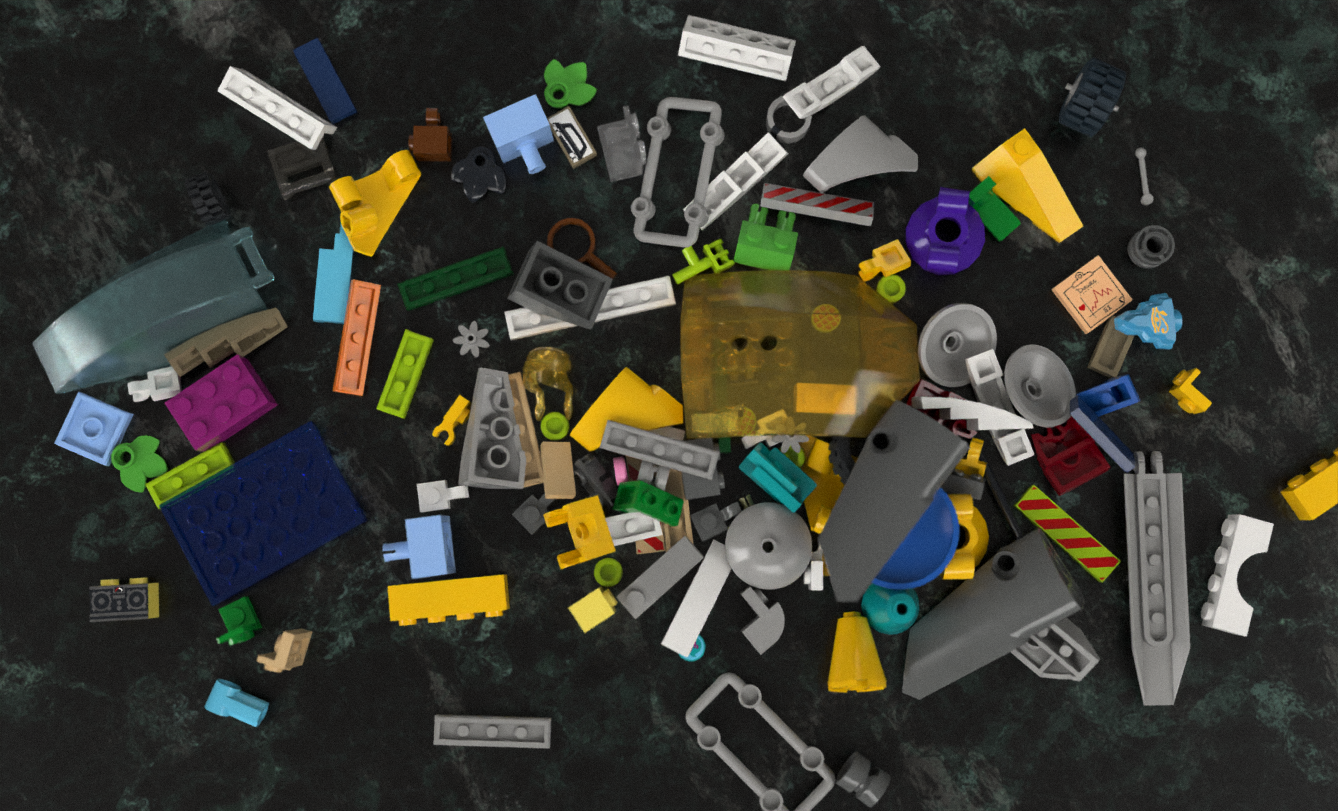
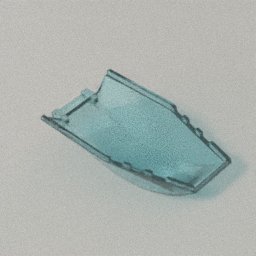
(152, 309)

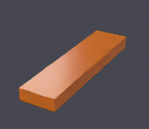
(356, 338)

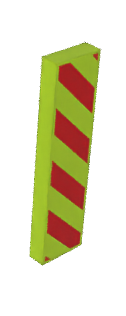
(1067, 533)

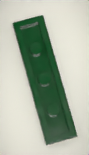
(455, 278)

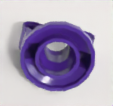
(942, 256)

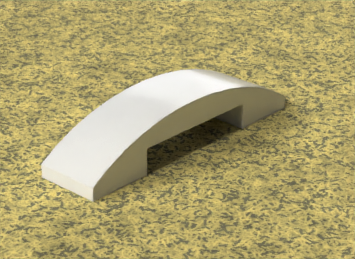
(832, 84)
(990, 390)

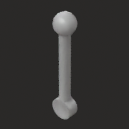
(1147, 198)

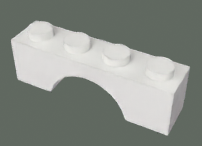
(1225, 606)

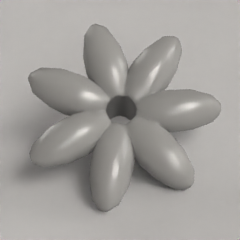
(477, 341)
(787, 441)

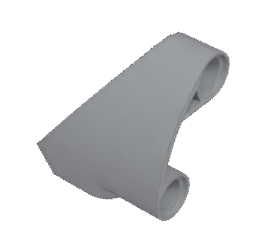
(859, 153)

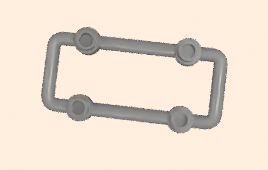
(659, 130)
(750, 697)

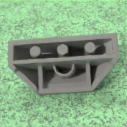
(1058, 652)

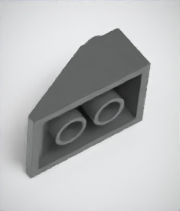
(559, 286)

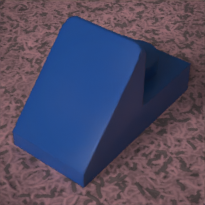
(1110, 395)

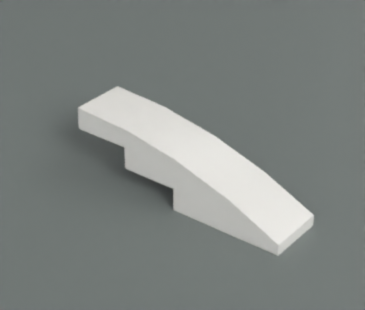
(741, 176)
(978, 415)
(698, 600)

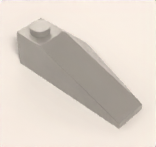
(492, 442)

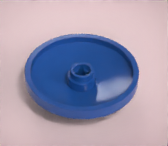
(925, 548)

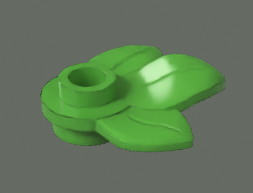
(568, 81)
(143, 462)

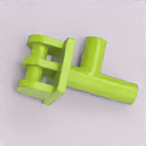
(710, 260)

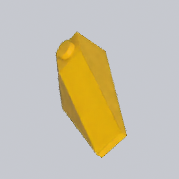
(1029, 185)

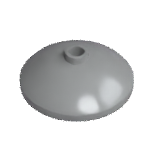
(970, 334)
(1039, 385)
(774, 524)

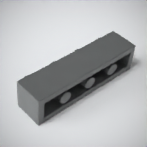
(963, 483)

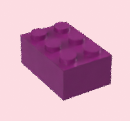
(221, 403)

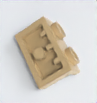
(289, 651)

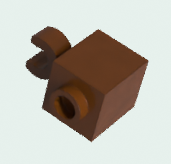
(431, 141)

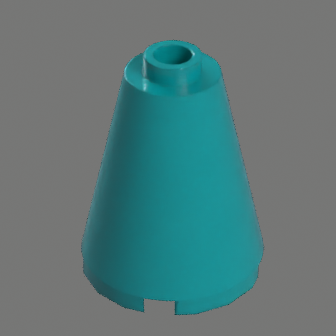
(880, 608)

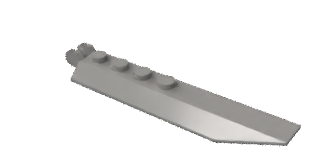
(1157, 578)

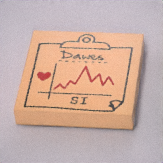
(1092, 294)

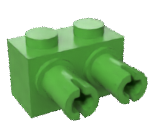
(766, 245)

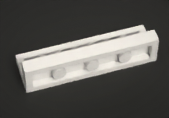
(736, 50)
(275, 107)

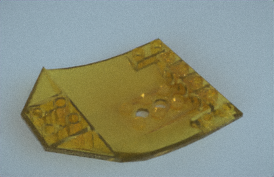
(834, 365)

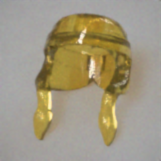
(550, 368)

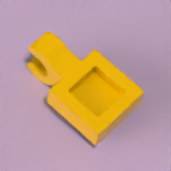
(887, 258)
(457, 414)
(971, 463)

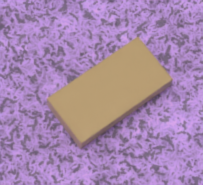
(557, 470)

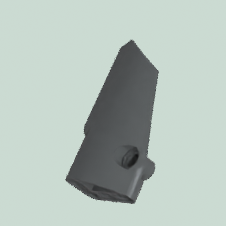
(886, 496)
(990, 615)

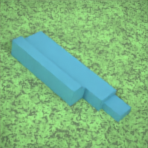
(333, 281)

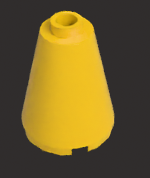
(855, 657)

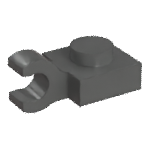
(531, 512)
(711, 521)

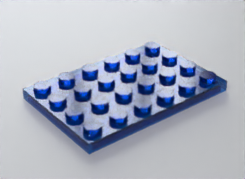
(262, 513)

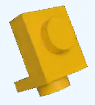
(1189, 397)

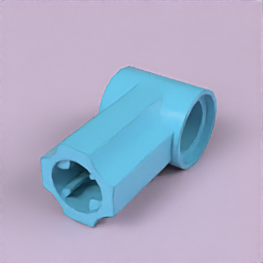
(229, 700)

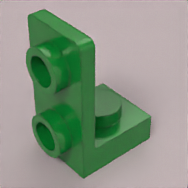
(992, 210)
(648, 500)
(240, 621)

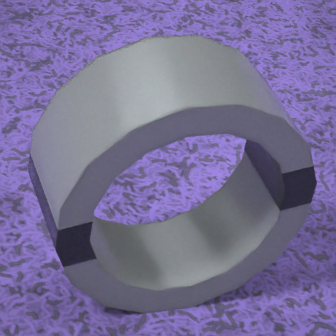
(779, 135)

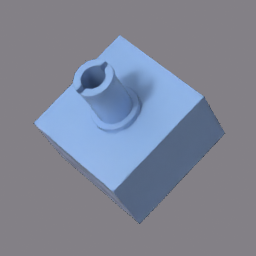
(520, 131)
(427, 547)

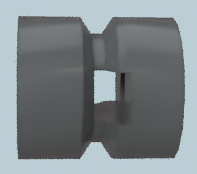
(865, 780)

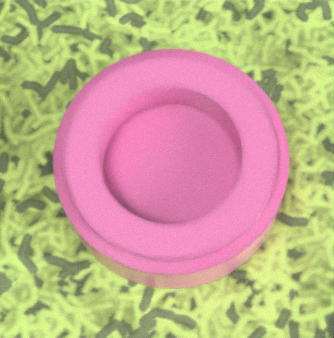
(620, 470)

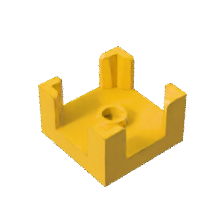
(587, 530)

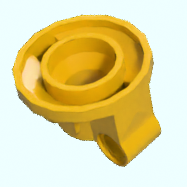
(976, 539)

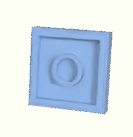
(93, 428)

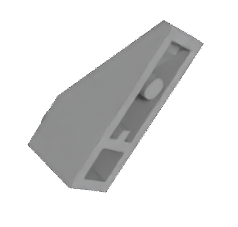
(660, 577)

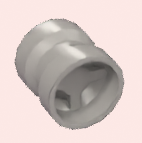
(647, 472)

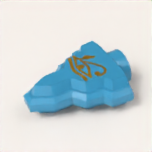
(1152, 321)

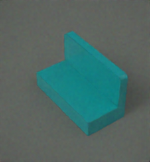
(758, 457)
(790, 469)

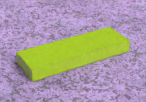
(405, 374)
(189, 473)

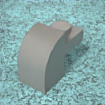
(769, 623)

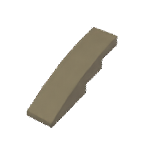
(221, 341)

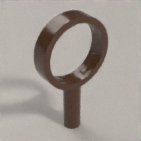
(589, 257)

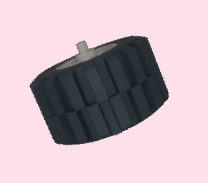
(1092, 97)

